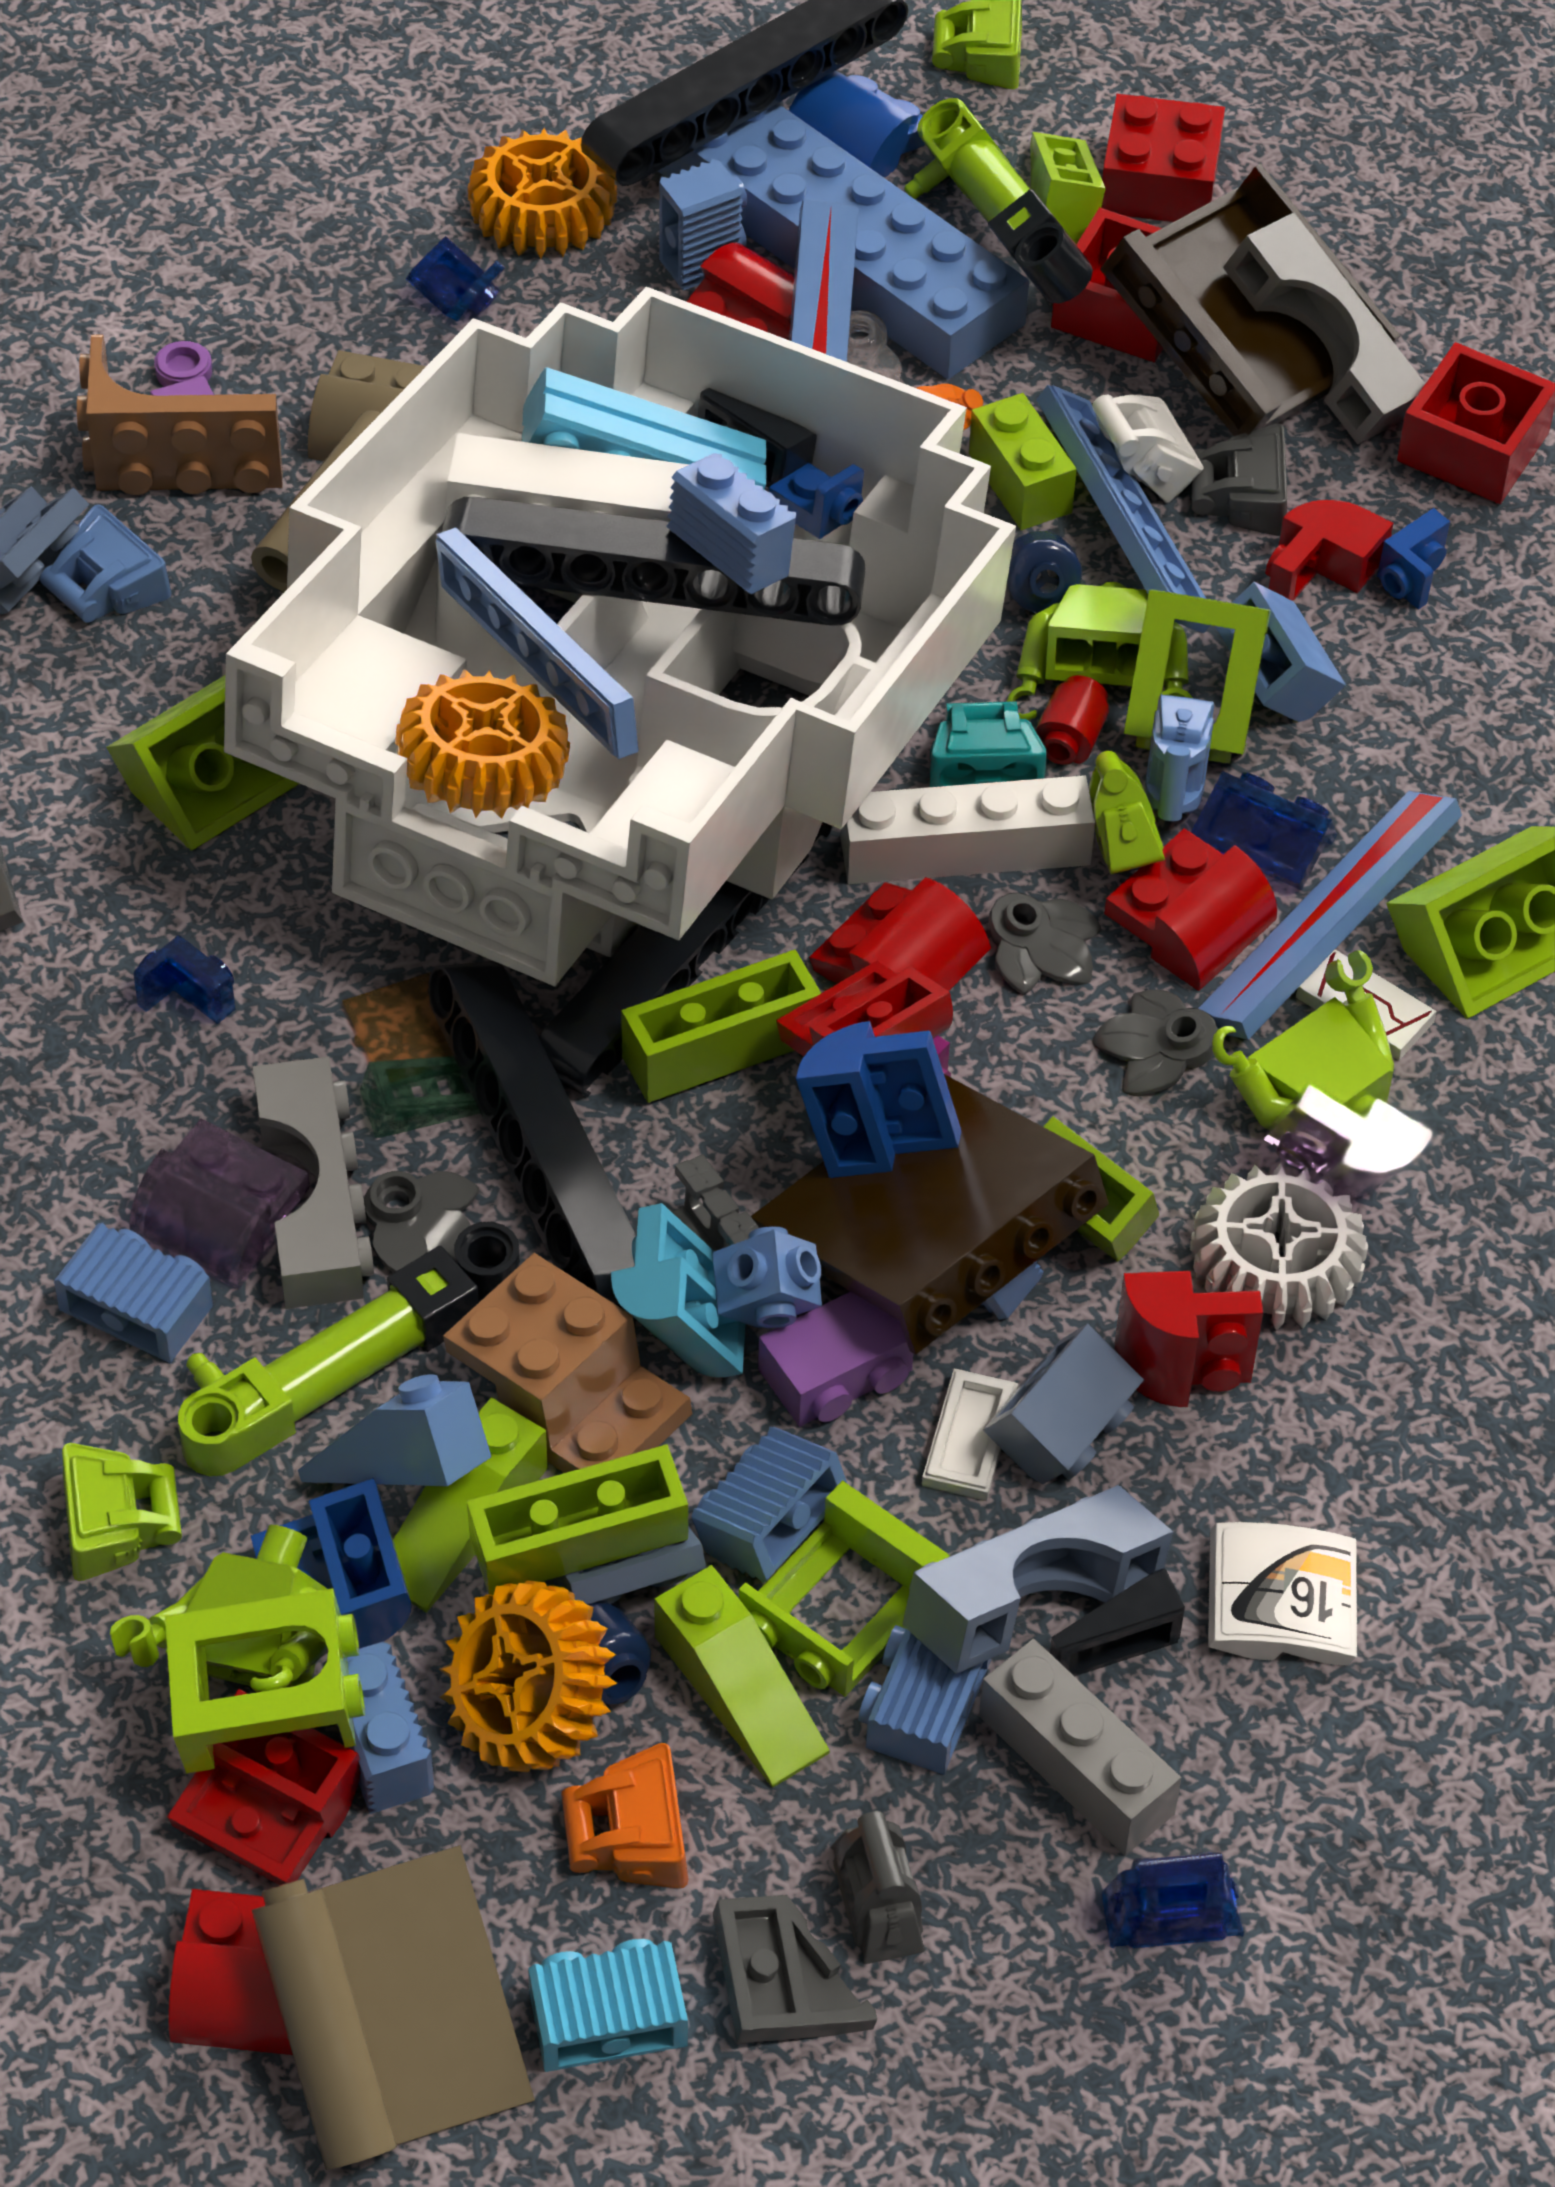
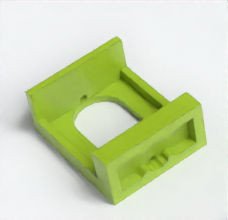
(1250, 627)
(874, 1534)
(323, 1701)

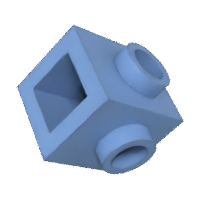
(767, 1278)

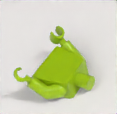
(1094, 636)
(1333, 1049)
(233, 1579)

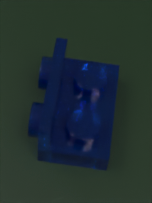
(1271, 830)

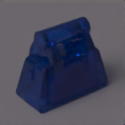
(1172, 1902)

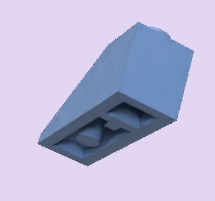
(416, 1438)

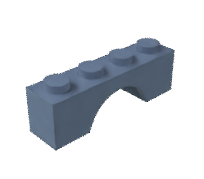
(1093, 1548)

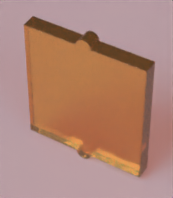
(397, 1022)

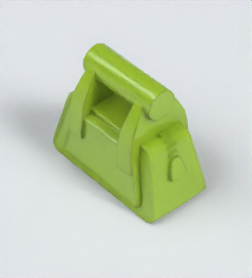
(980, 40)
(1123, 816)
(103, 1513)

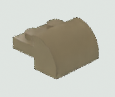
(351, 388)

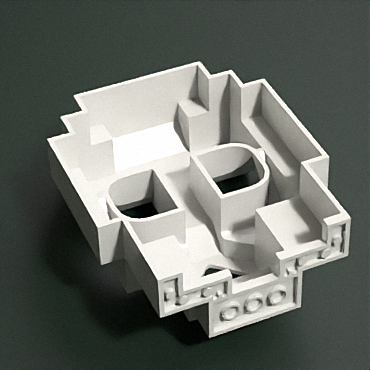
(714, 780)

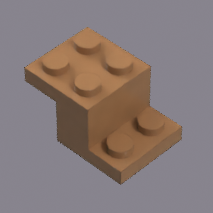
(567, 1366)

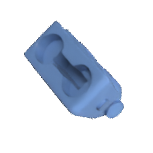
(114, 565)
(1178, 755)

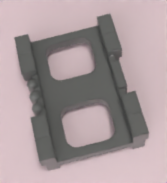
(718, 1216)

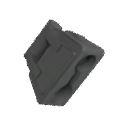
(1250, 480)
(878, 1889)

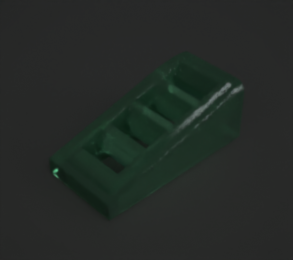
(407, 1113)

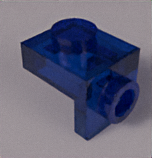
(455, 280)
(190, 973)

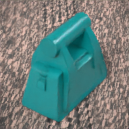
(985, 746)

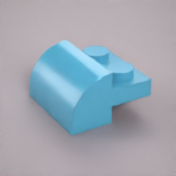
(675, 1294)

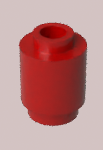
(1073, 720)

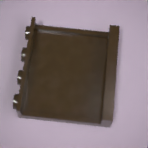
(1239, 359)
(945, 1221)

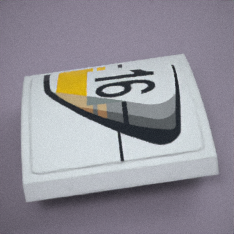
(1282, 1592)

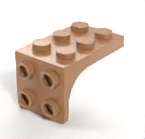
(174, 439)

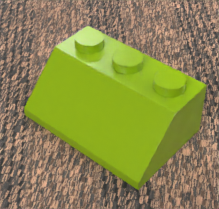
(185, 775)
(1485, 922)

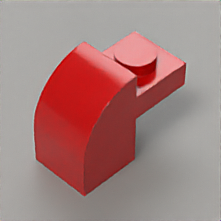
(1330, 540)

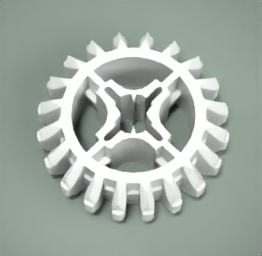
(1239, 1248)

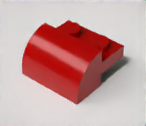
(746, 289)
(1195, 907)
(905, 929)
(874, 994)
(1186, 1336)
(270, 1800)
(222, 1979)

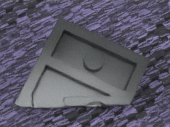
(781, 1976)

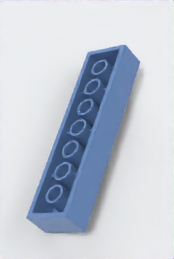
(911, 267)

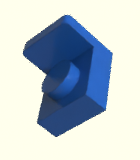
(821, 500)
(1412, 558)

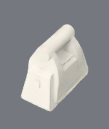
(1148, 442)

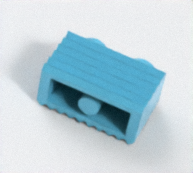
(607, 2004)

